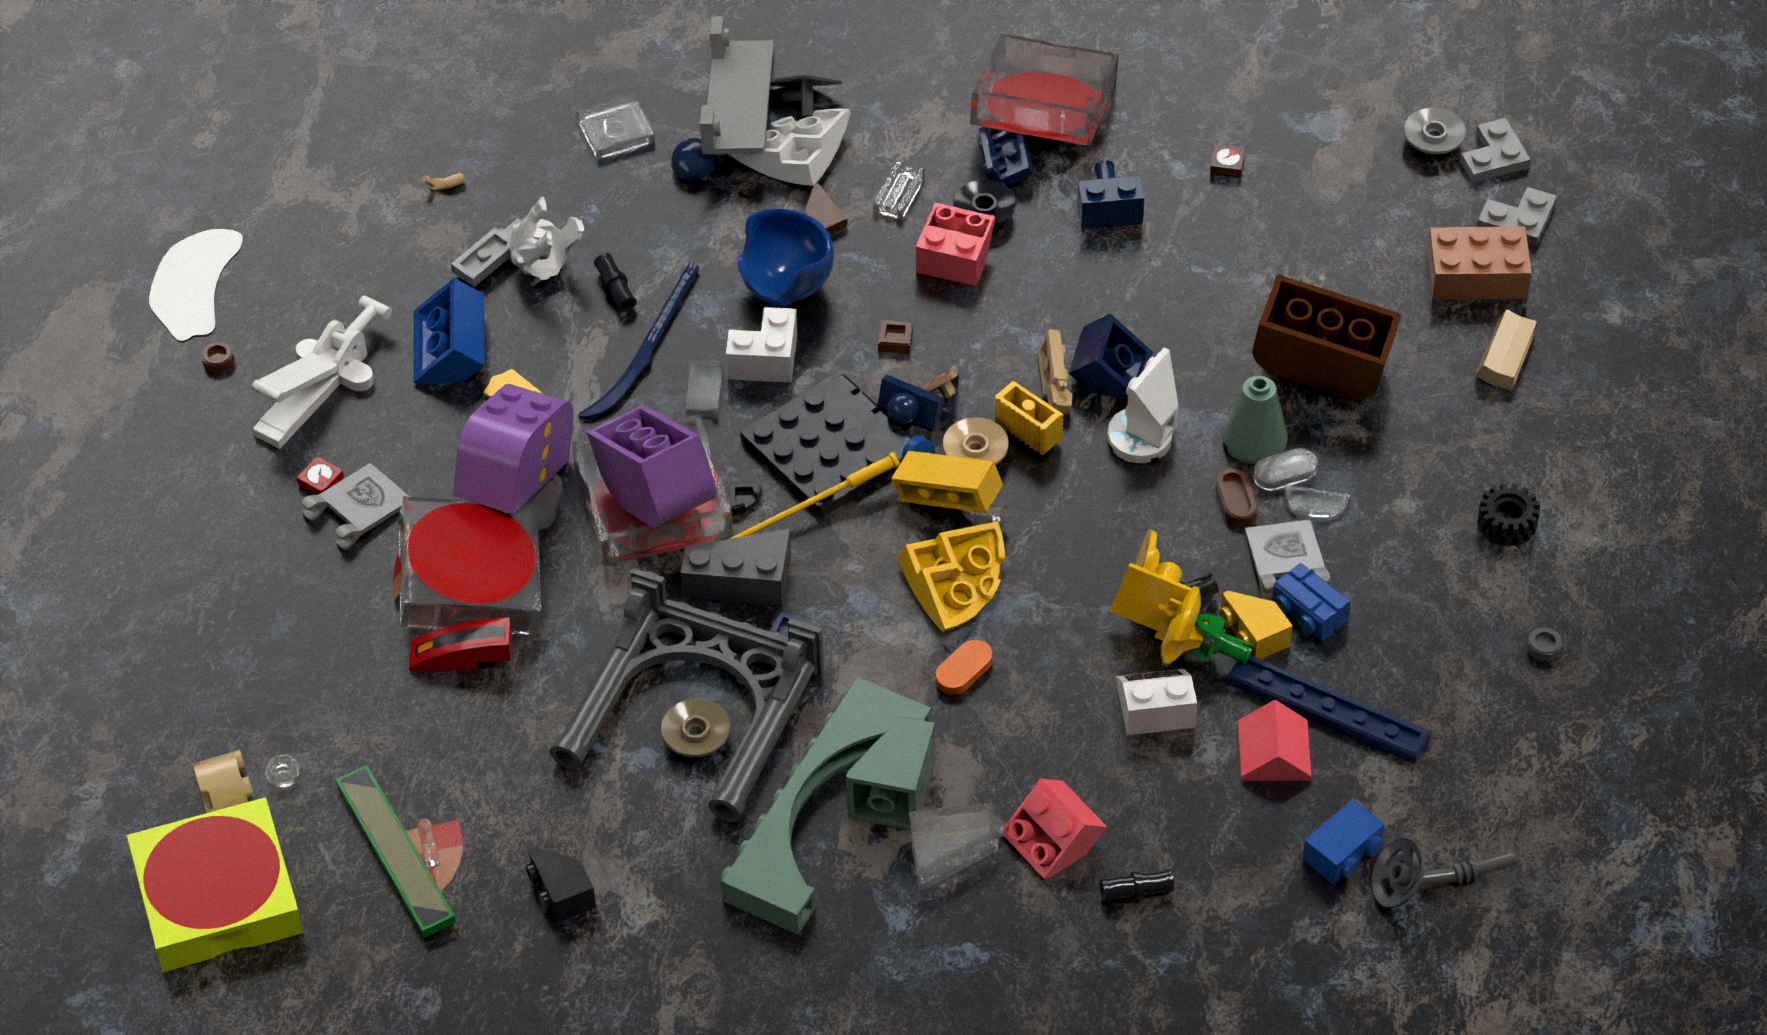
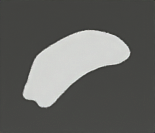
(188, 279)

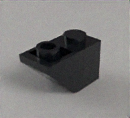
(562, 883)

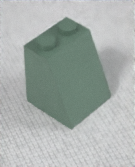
(893, 774)

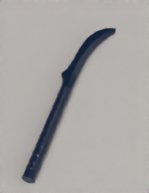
(643, 356)

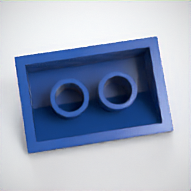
(449, 335)

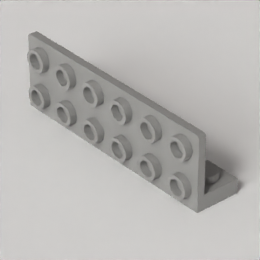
(737, 94)

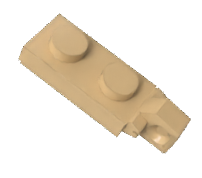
(1053, 372)

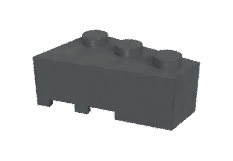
(738, 569)

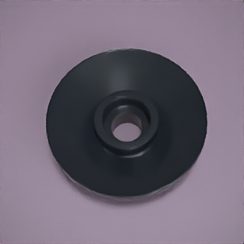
(986, 198)

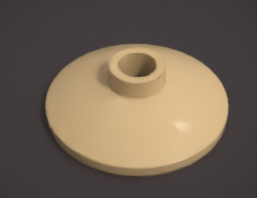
(976, 440)

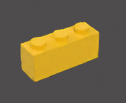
(947, 481)

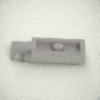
(484, 255)

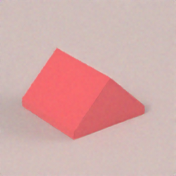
(1274, 745)

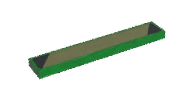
(396, 851)

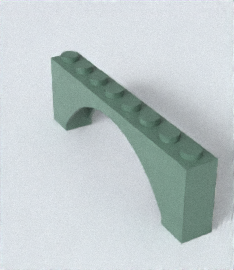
(765, 872)

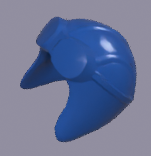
(784, 256)

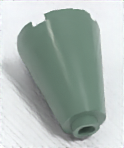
(1256, 422)

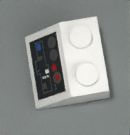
(1157, 701)

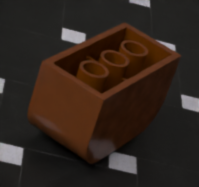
(1324, 339)

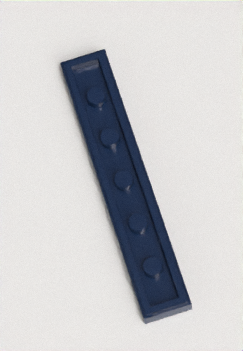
(1330, 708)

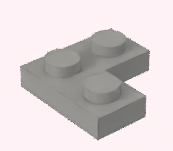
(1500, 153)
(1532, 213)

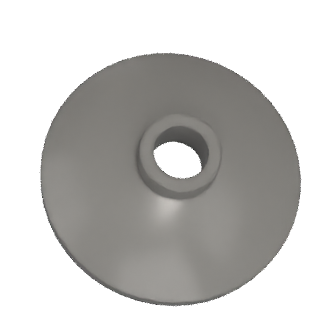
(1434, 130)

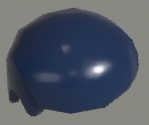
(690, 162)

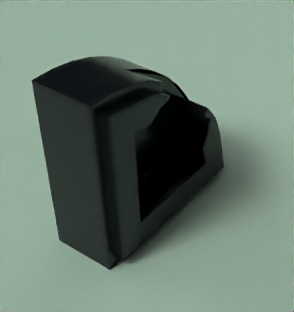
(743, 496)

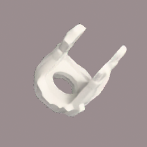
(536, 236)

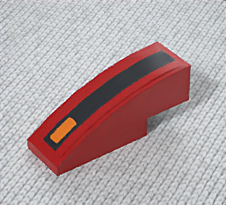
(462, 646)

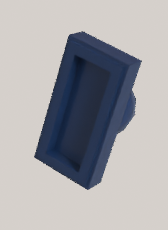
(909, 403)

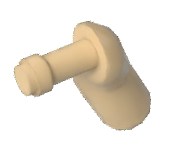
(444, 183)

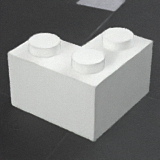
(764, 353)

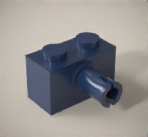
(1110, 199)

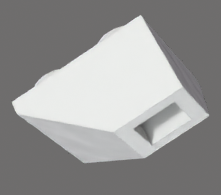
(1153, 401)

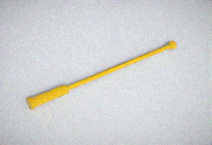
(852, 480)

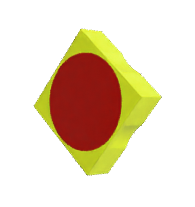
(214, 884)

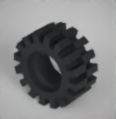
(1504, 528)

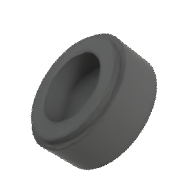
(1544, 644)

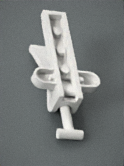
(316, 374)

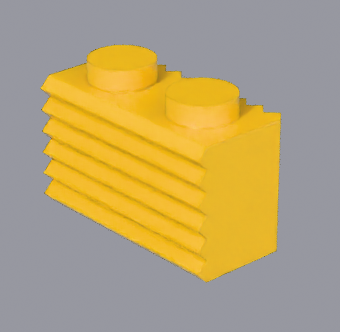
(1028, 417)

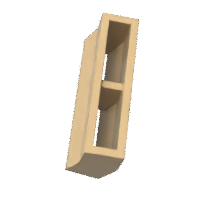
(1506, 350)

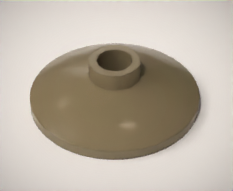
(695, 717)

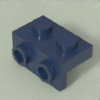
(1005, 156)

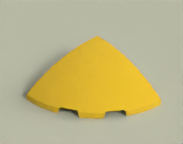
(955, 572)

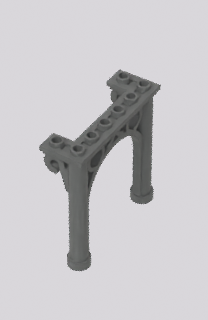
(650, 616)

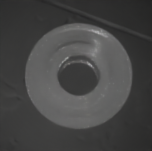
(281, 763)

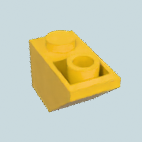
(1256, 622)

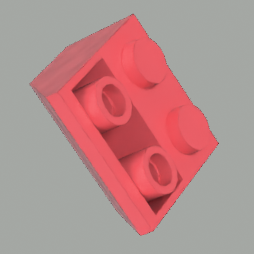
(954, 244)
(1053, 827)

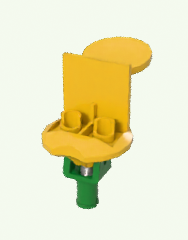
(1158, 600)

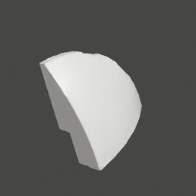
(801, 148)

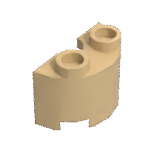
(221, 781)

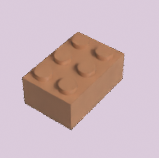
(1478, 263)

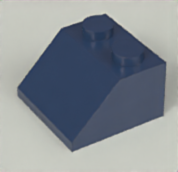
(1108, 357)

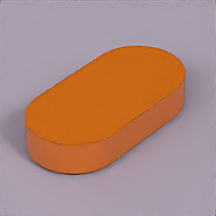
(964, 667)

